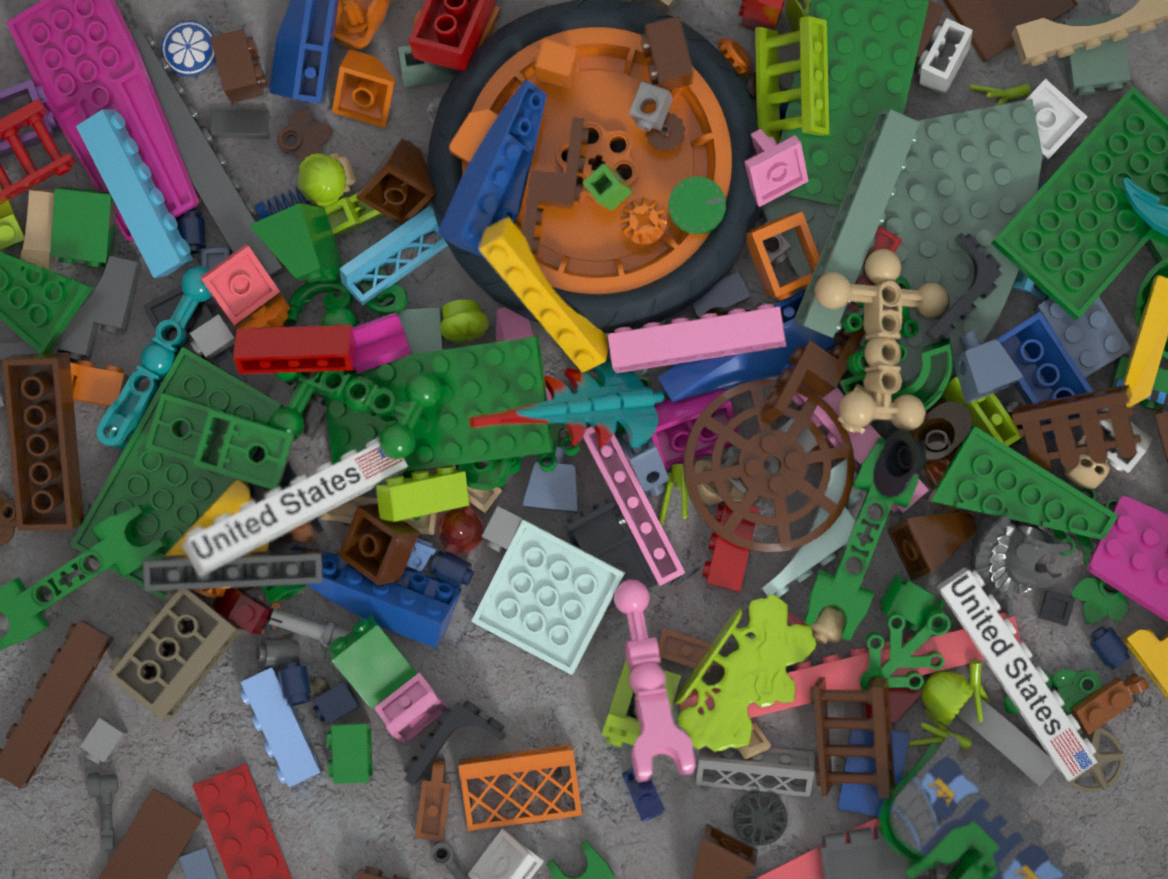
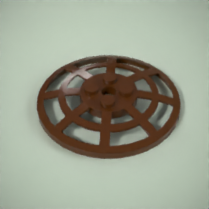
(757, 479)

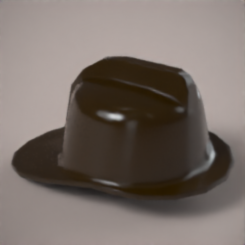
(943, 429)

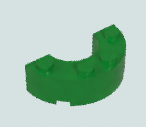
(929, 381)

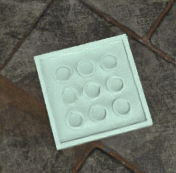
(548, 597)

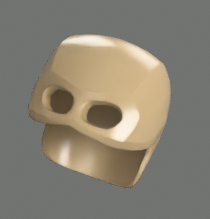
(1087, 473)

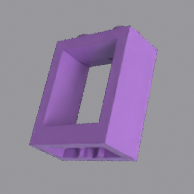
(30, 138)

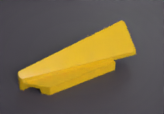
(1148, 343)

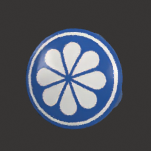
(188, 48)

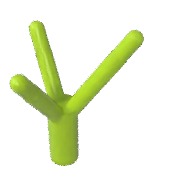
(1006, 94)
(975, 682)
(942, 733)

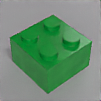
(350, 753)

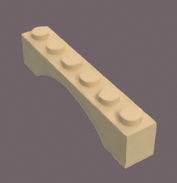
(1046, 38)

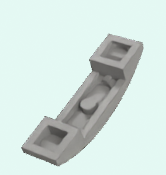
(1008, 741)

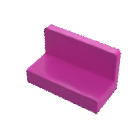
(379, 342)

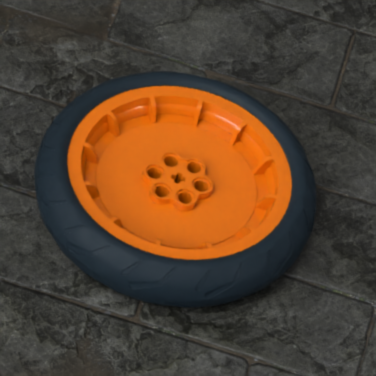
(584, 247)

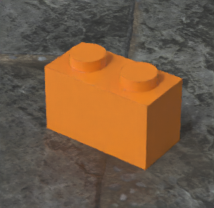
(555, 63)

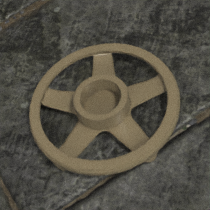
(1101, 758)

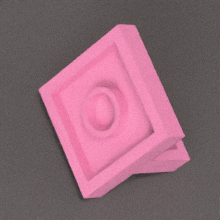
(775, 167)
(410, 709)

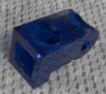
(644, 796)

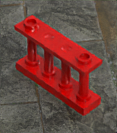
(30, 115)

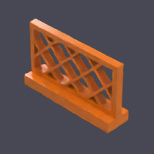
(513, 763)

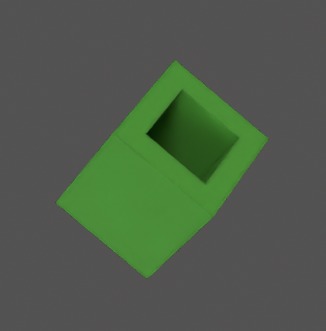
(607, 187)

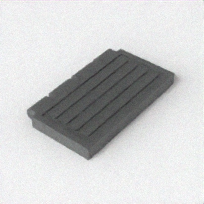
(863, 857)

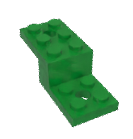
(219, 441)

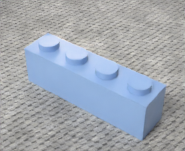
(281, 728)

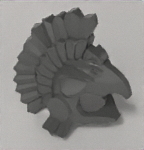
(1007, 557)

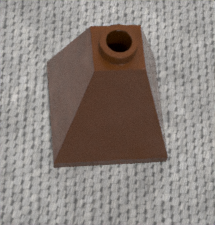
(399, 183)
(930, 540)
(723, 856)

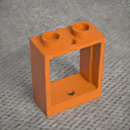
(761, 259)

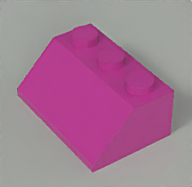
(676, 422)

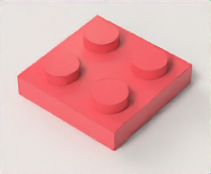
(239, 284)

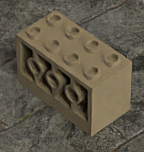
(178, 672)

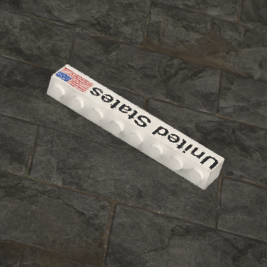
(290, 508)
(1017, 674)

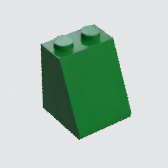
(302, 242)

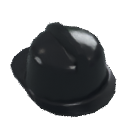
(898, 463)

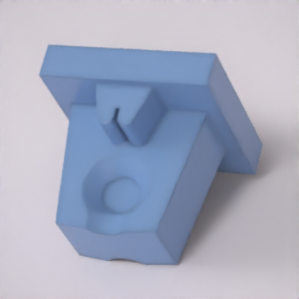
(421, 553)

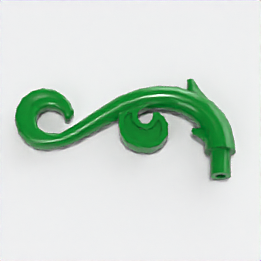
(304, 294)

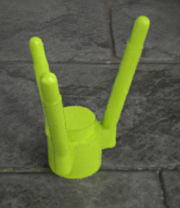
(676, 478)

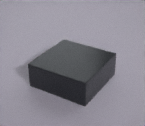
(1056, 608)

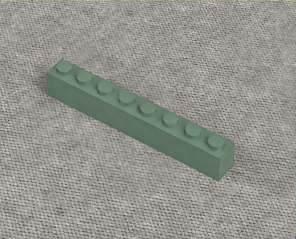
(860, 214)

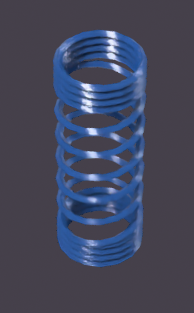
(262, 211)

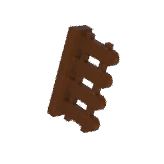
(1090, 419)

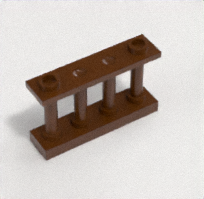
(878, 723)

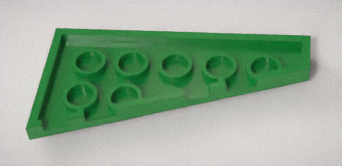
(37, 301)
(1001, 482)

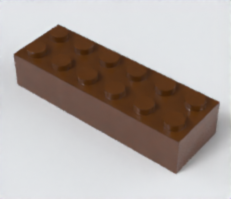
(43, 441)

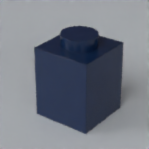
(336, 703)

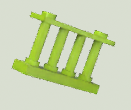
(814, 79)

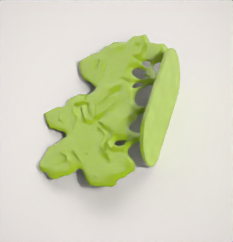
(751, 675)

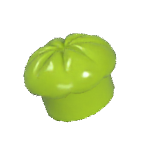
(463, 321)

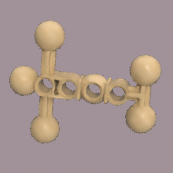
(930, 302)

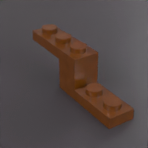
(555, 188)
(813, 368)

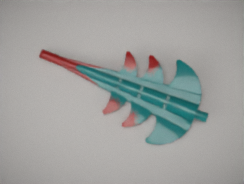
(620, 399)

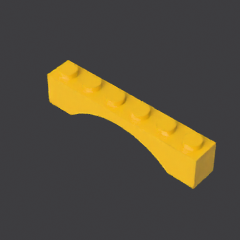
(511, 257)

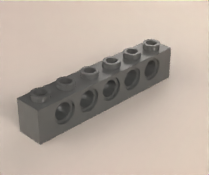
(250, 569)

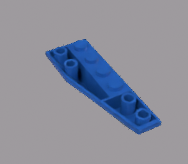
(304, 50)
(497, 172)
(724, 372)
(413, 607)

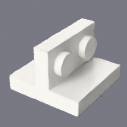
(1054, 117)
(506, 860)

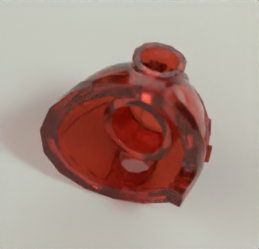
(460, 530)

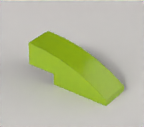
(349, 215)

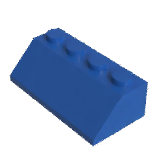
(1043, 363)

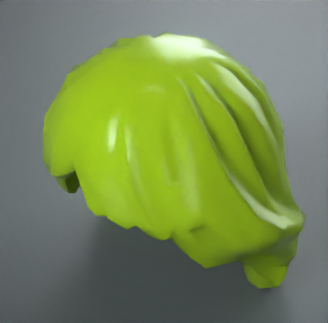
(321, 179)
(945, 694)

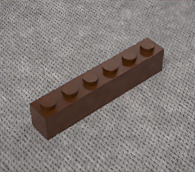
(52, 702)

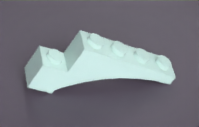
(824, 546)

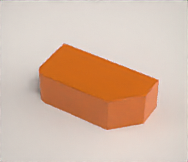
(471, 134)

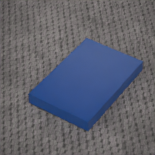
(864, 797)

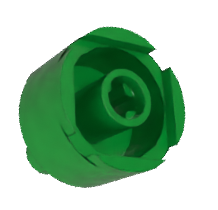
(910, 601)

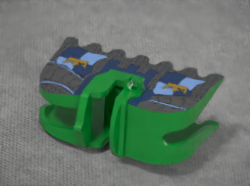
(950, 815)

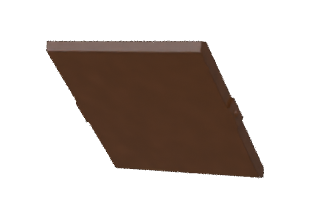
(996, 19)

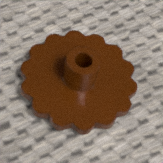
(670, 134)

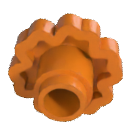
(269, 315)

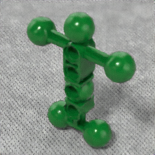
(395, 439)

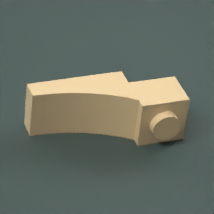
(39, 228)

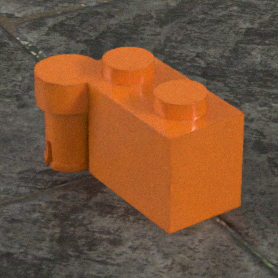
(95, 384)

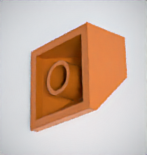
(363, 89)

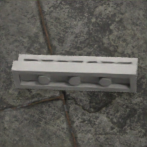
(776, 762)

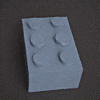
(1091, 339)

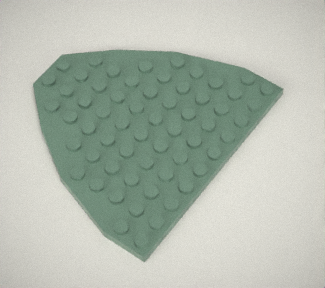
(959, 177)

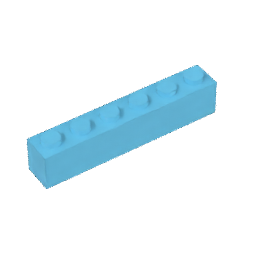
(135, 192)

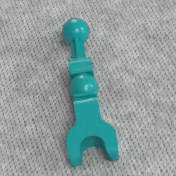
(155, 363)

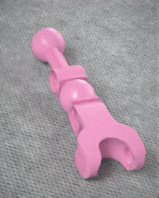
(648, 682)

